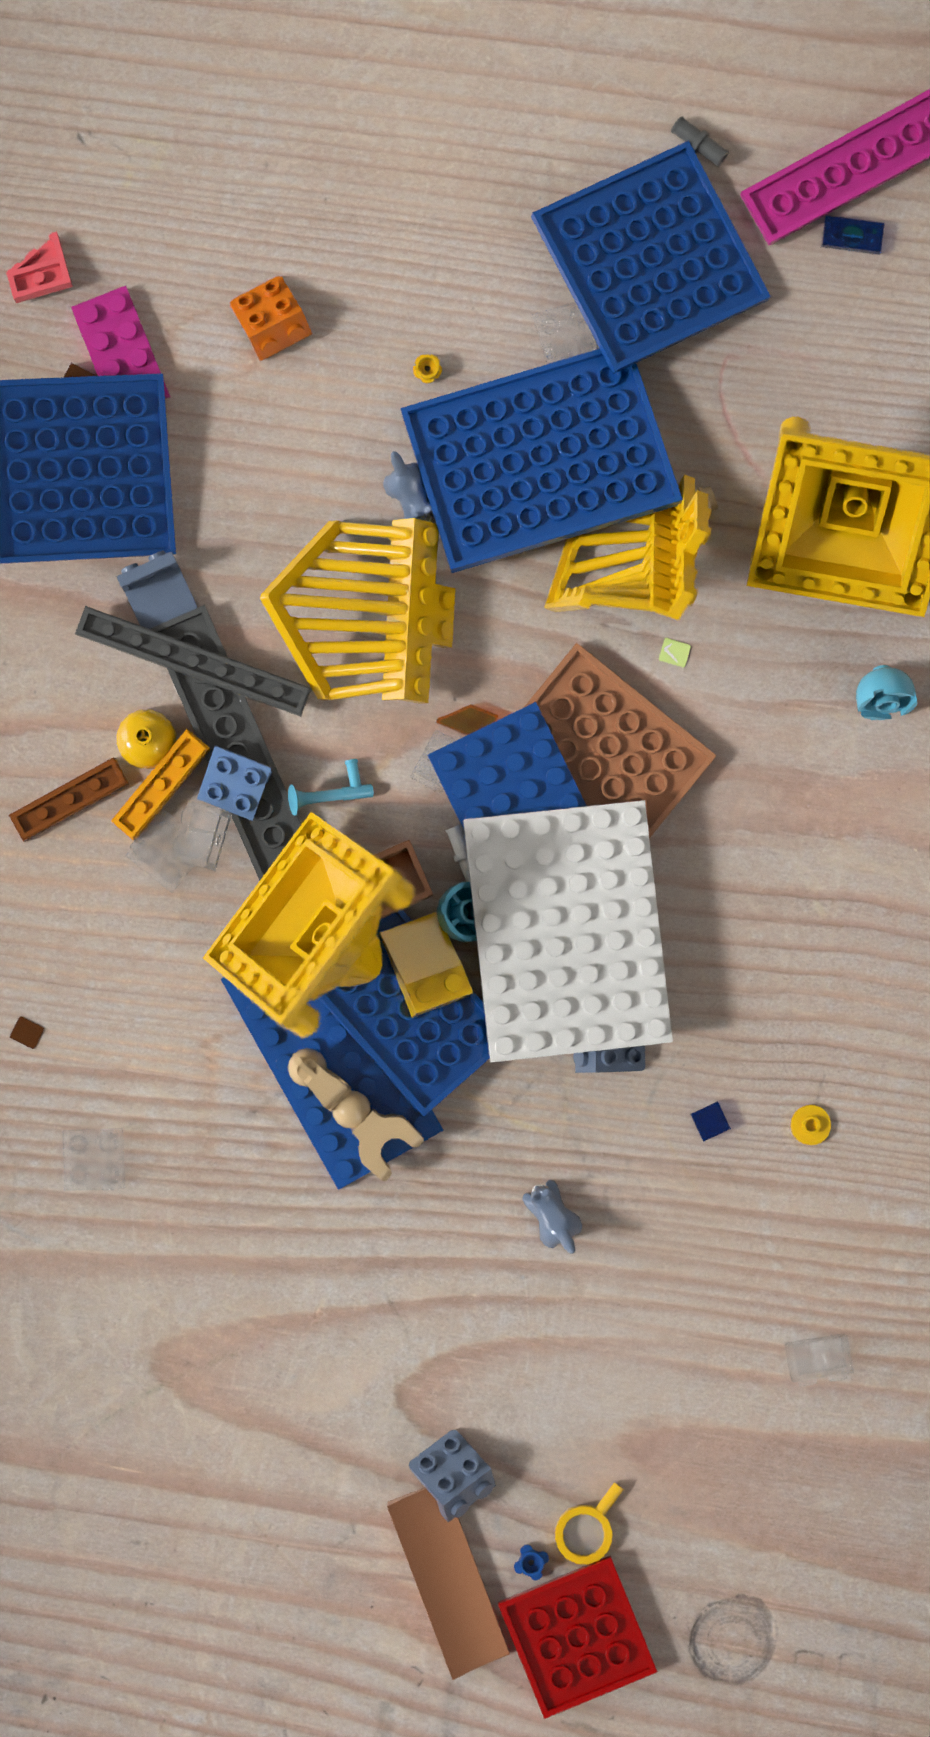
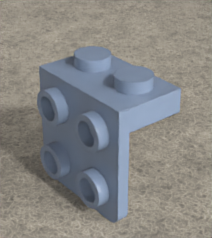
(156, 590)
(611, 1060)
(453, 1474)

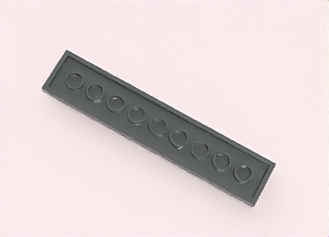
(228, 722)

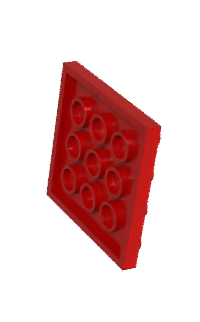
(577, 1637)

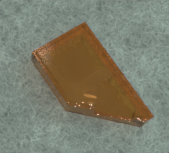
(467, 719)

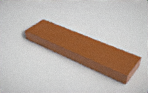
(69, 799)

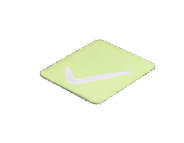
(674, 652)

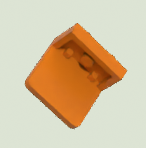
(271, 317)

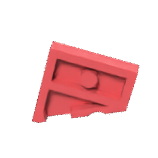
(40, 272)

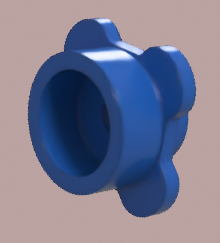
(535, 1570)

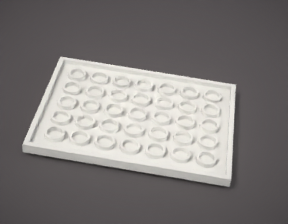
(567, 931)

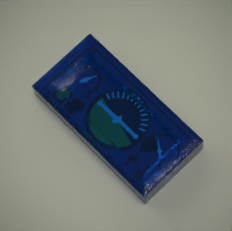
(852, 235)

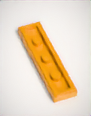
(161, 784)

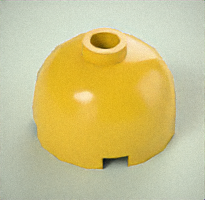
(150, 752)

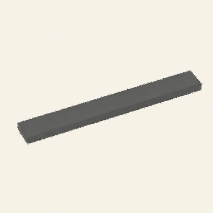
(193, 661)

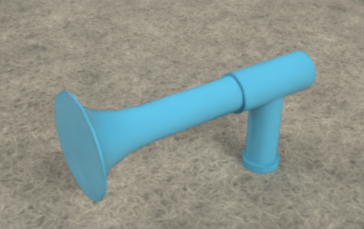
(356, 791)

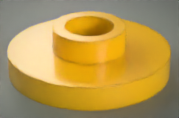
(810, 1125)

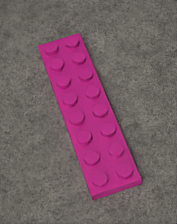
(841, 170)

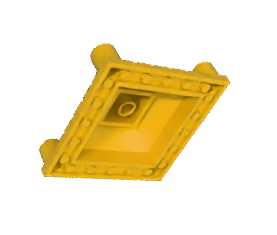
(845, 523)
(309, 925)

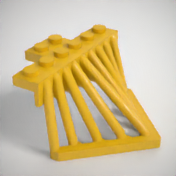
(664, 578)
(416, 609)

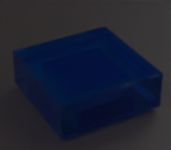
(710, 1121)

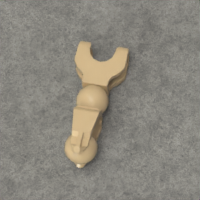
(352, 1110)

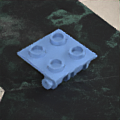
(234, 782)

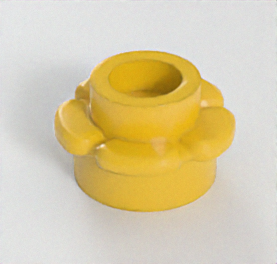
(427, 360)

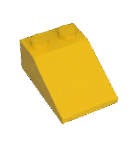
(425, 965)

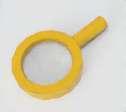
(585, 1531)

